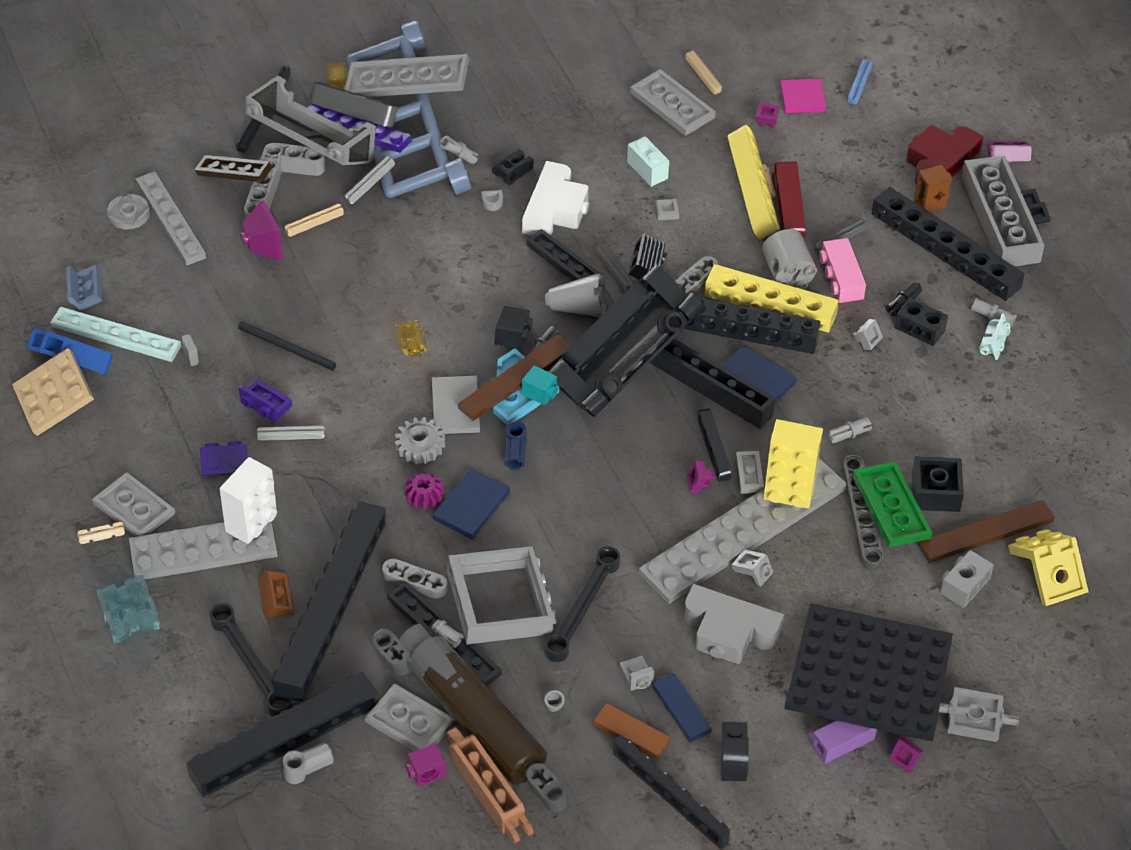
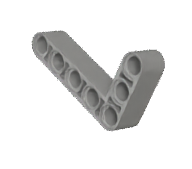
(283, 159)

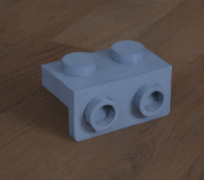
(84, 287)

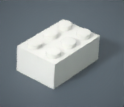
(248, 500)

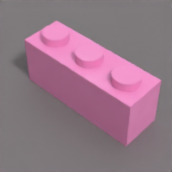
(842, 270)

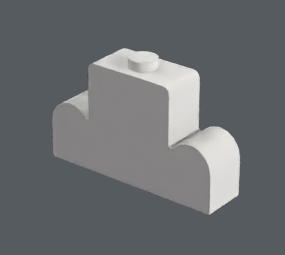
(555, 201)

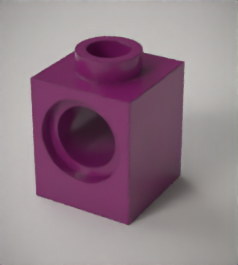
(426, 765)

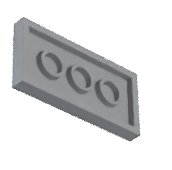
(672, 102)

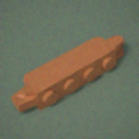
(488, 784)

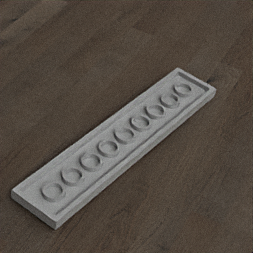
(726, 538)

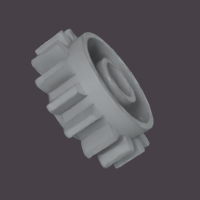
(420, 441)

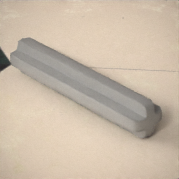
(369, 180)
(290, 432)

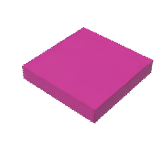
(802, 96)

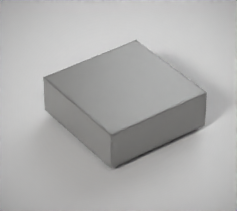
(667, 209)
(190, 350)

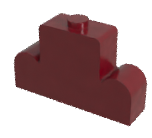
(938, 148)

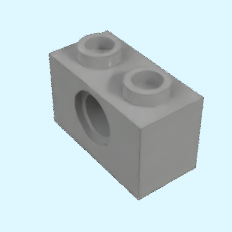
(966, 578)

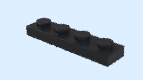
(560, 256)

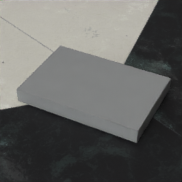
(446, 396)
(133, 505)
(409, 719)

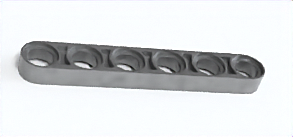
(858, 512)

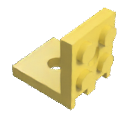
(1048, 555)

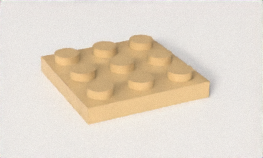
(52, 391)

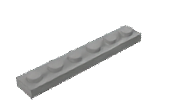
(170, 218)

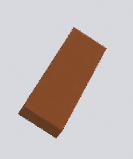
(642, 735)

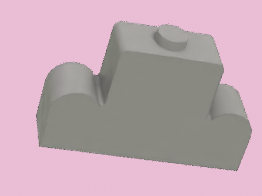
(730, 624)

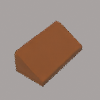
(275, 594)

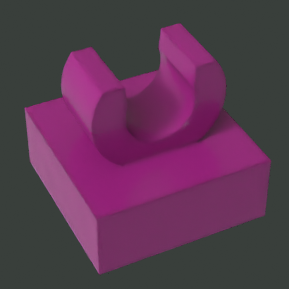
(767, 114)
(699, 477)
(906, 754)

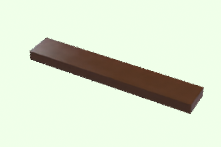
(511, 379)
(986, 531)

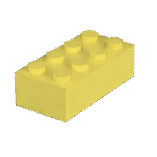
(792, 463)

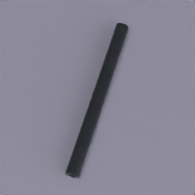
(287, 345)

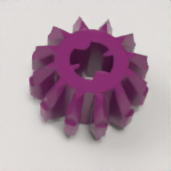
(424, 491)

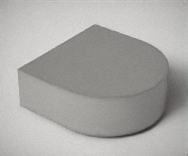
(492, 199)

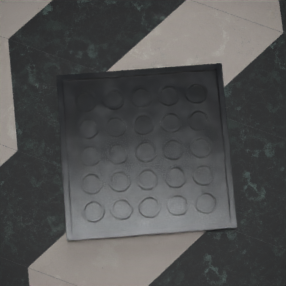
(870, 672)

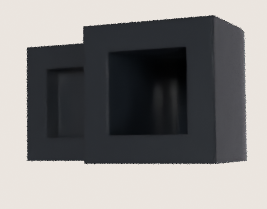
(734, 751)

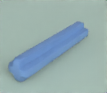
(859, 82)

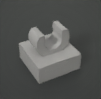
(868, 334)

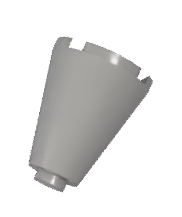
(579, 296)

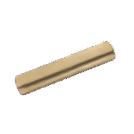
(703, 72)
(313, 220)

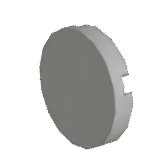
(128, 211)

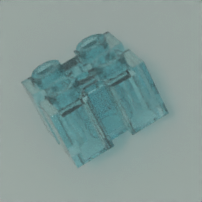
(128, 609)

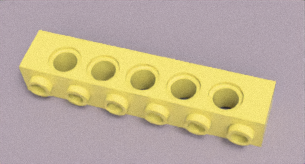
(760, 293)

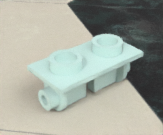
(995, 337)

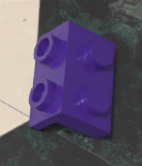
(264, 400)
(222, 459)

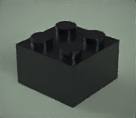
(938, 483)

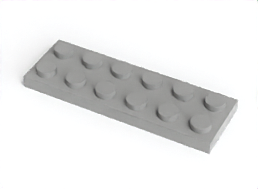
(408, 75)
(196, 550)

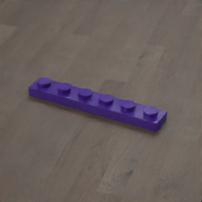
(384, 136)

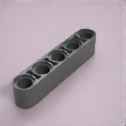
(353, 104)

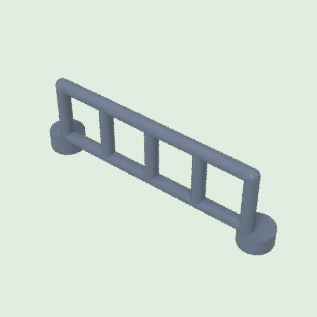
(411, 44)

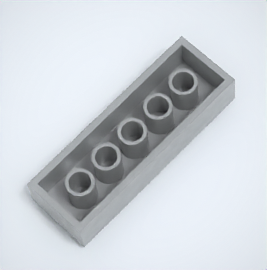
(1002, 210)

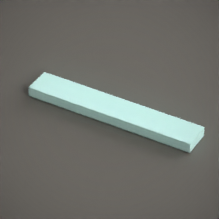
(116, 334)

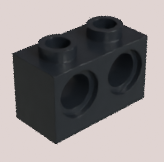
(921, 321)

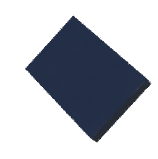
(760, 372)
(471, 503)

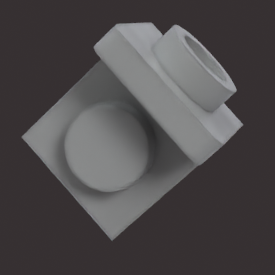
(753, 564)
(637, 673)

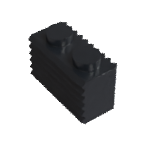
(645, 255)
(513, 327)

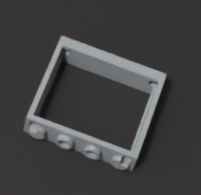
(493, 561)

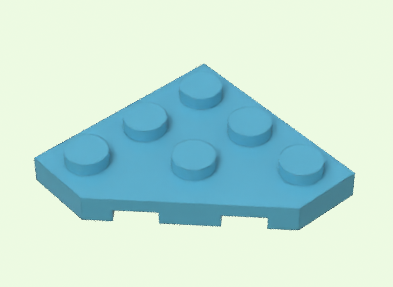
(515, 405)

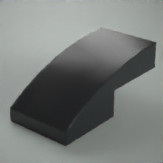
(1037, 209)

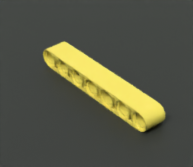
(753, 182)

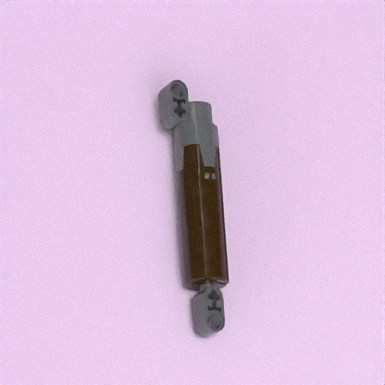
(473, 708)

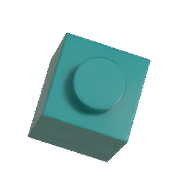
(539, 385)

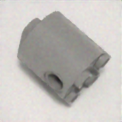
(789, 258)

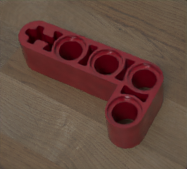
(789, 197)

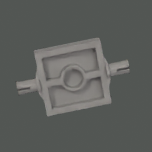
(976, 714)

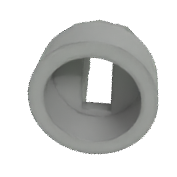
(552, 697)

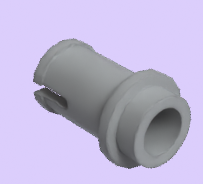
(441, 628)

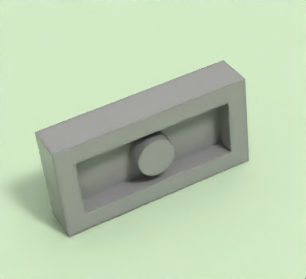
(749, 472)

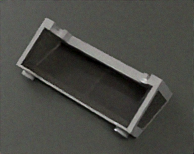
(276, 108)

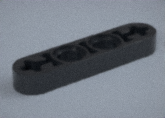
(714, 445)

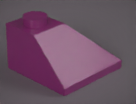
(262, 233)

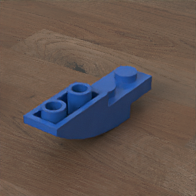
(86, 355)

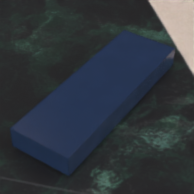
(681, 707)

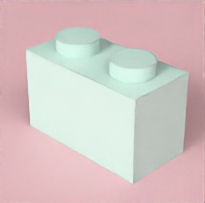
(648, 161)

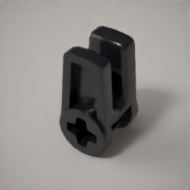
(513, 166)

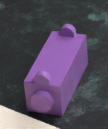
(839, 739)

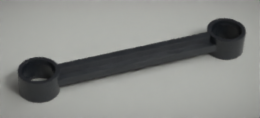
(582, 603)
(247, 655)

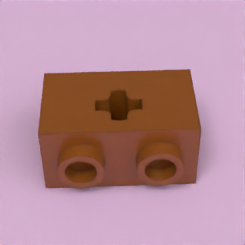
(933, 188)

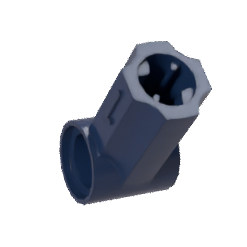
(515, 445)

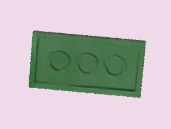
(892, 504)

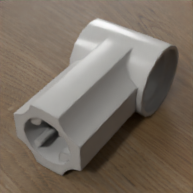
(306, 761)

